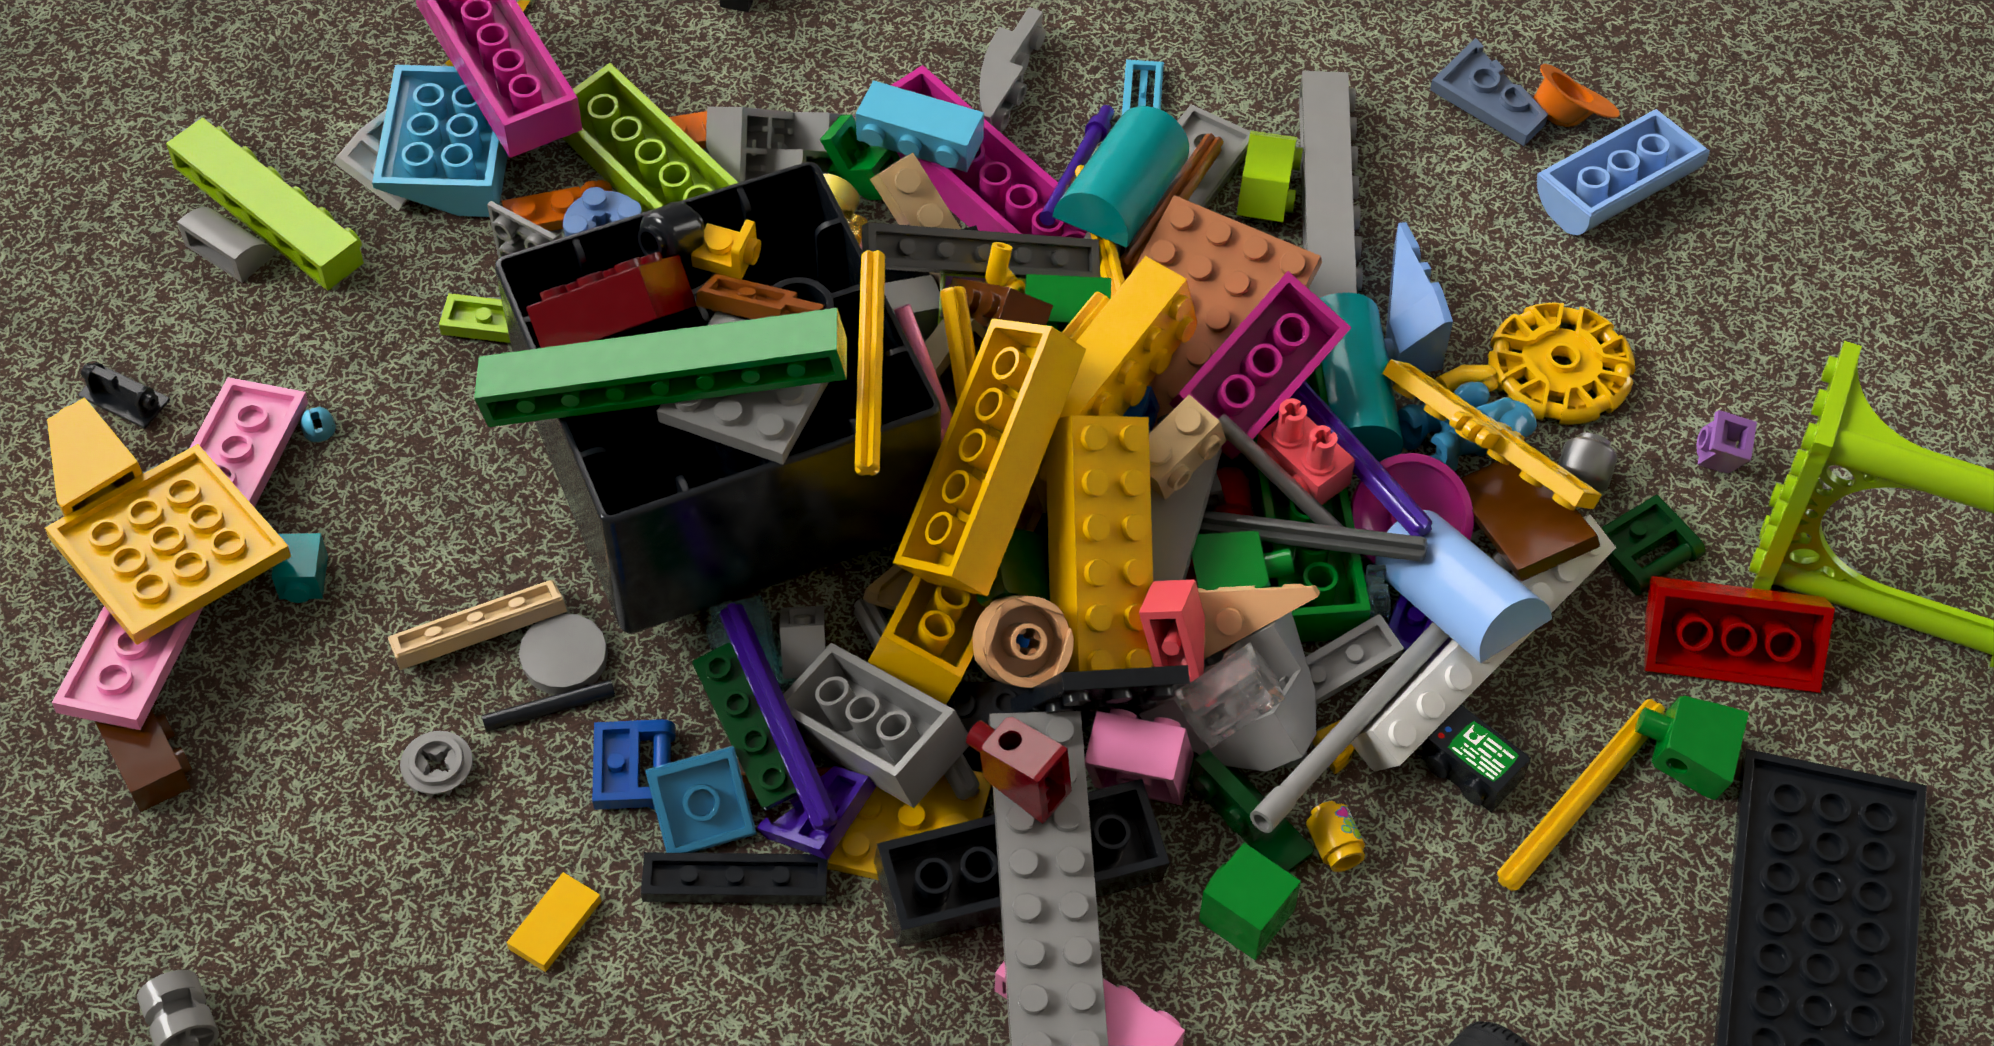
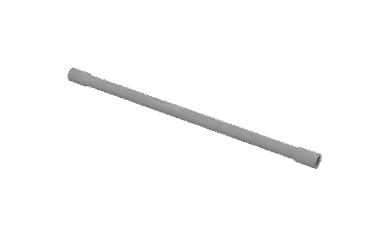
(1284, 797)

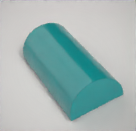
(1126, 175)
(1355, 379)

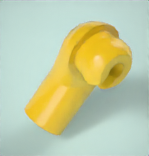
(997, 268)
(1469, 373)

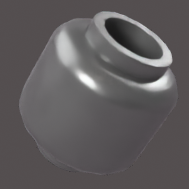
(1589, 459)

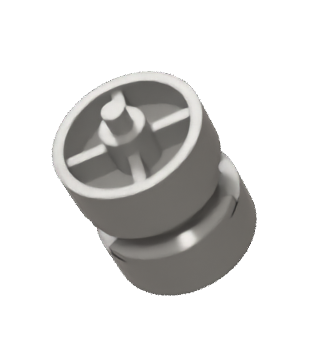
(177, 1010)

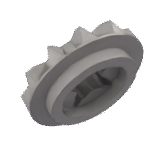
(435, 747)

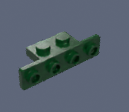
(744, 725)
(1234, 800)

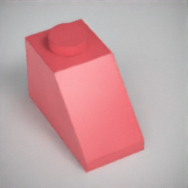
(1175, 625)

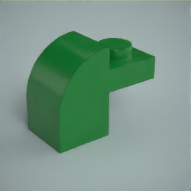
(855, 159)

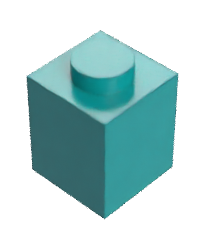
(304, 572)

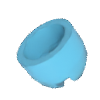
(318, 434)

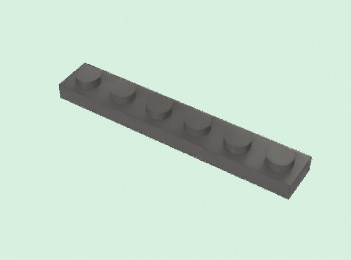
(969, 251)

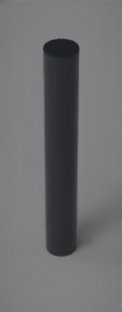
(548, 705)

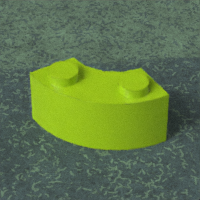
(1268, 175)

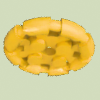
(1562, 381)

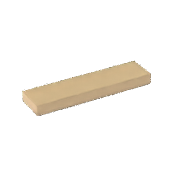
(476, 624)

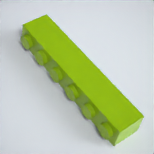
(266, 203)

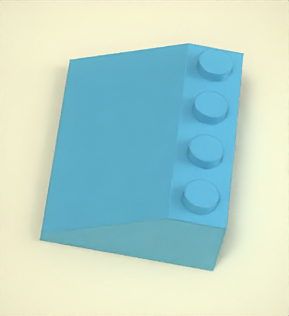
(438, 144)

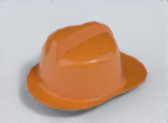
(1569, 101)

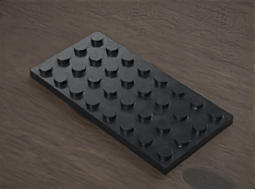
(1821, 907)

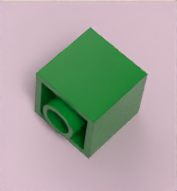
(1249, 900)

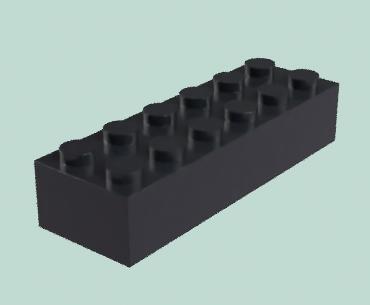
(950, 875)

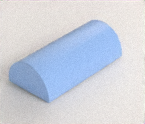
(1618, 172)
(1465, 591)

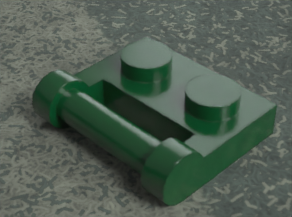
(1643, 531)

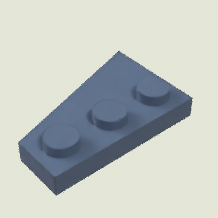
(1486, 93)

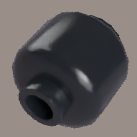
(672, 231)

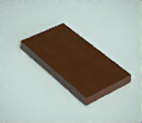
(1525, 521)

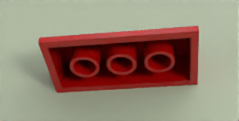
(1737, 634)

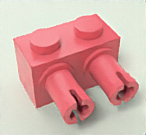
(1307, 451)

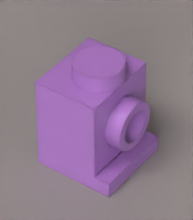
(1718, 442)

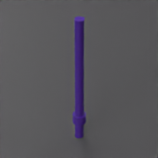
(1095, 132)

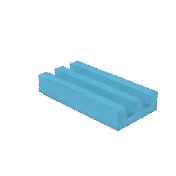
(1143, 66)

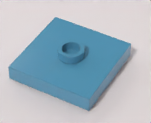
(700, 801)

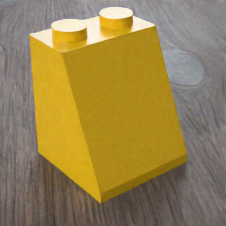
(86, 457)

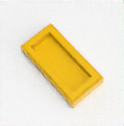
(554, 922)

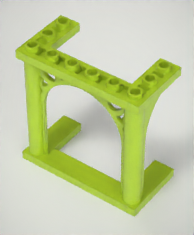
(1877, 457)

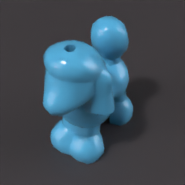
(1416, 423)

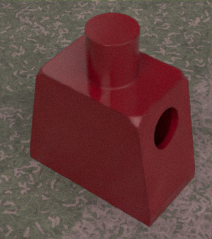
(1023, 765)

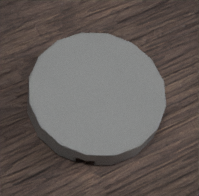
(563, 653)

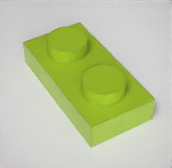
(474, 318)

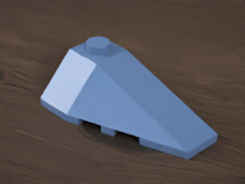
(1417, 309)

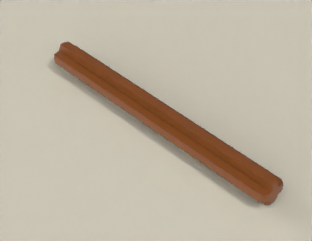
(1183, 187)

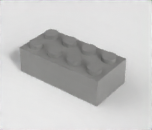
(875, 724)

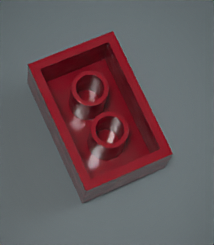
(611, 301)

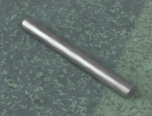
(1276, 473)

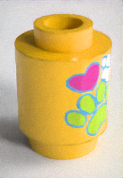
(1336, 836)

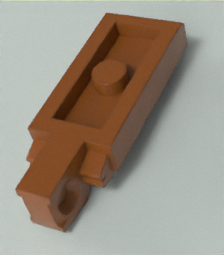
(750, 298)

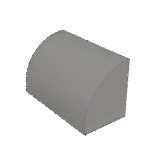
(224, 243)

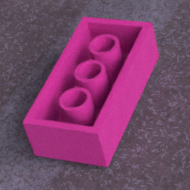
(1266, 358)

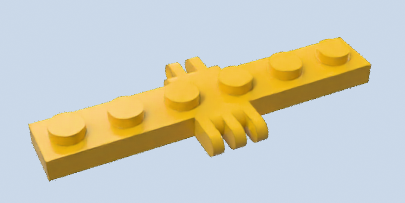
(1495, 436)

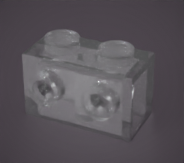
(1230, 695)

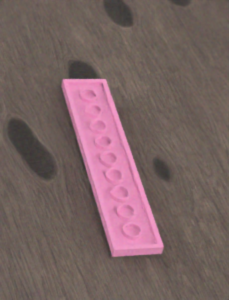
(112, 675)

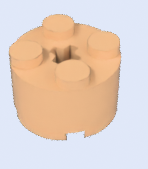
(1040, 623)

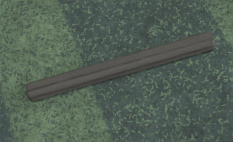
(1318, 535)

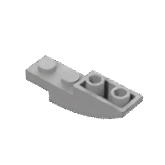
(1005, 65)

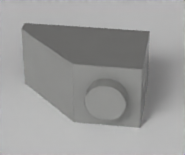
(801, 638)

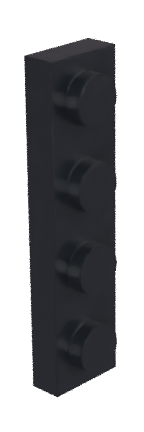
(734, 878)

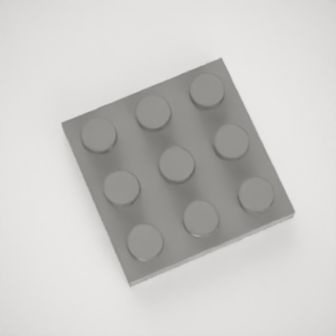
(753, 422)

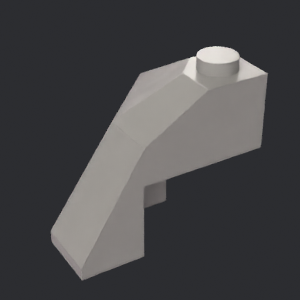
(763, 140)
(1280, 733)

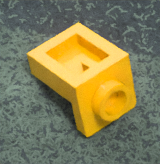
(728, 250)

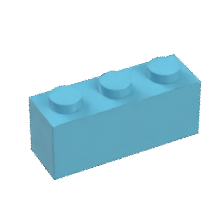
(920, 126)

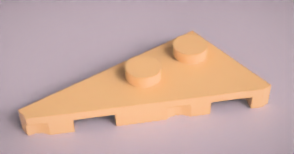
(1241, 610)

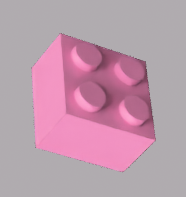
(1137, 749)

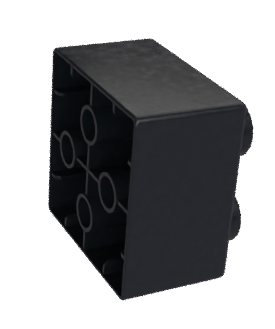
(701, 522)

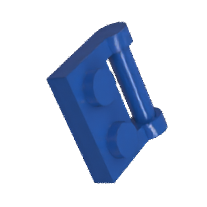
(618, 761)

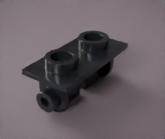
(121, 395)

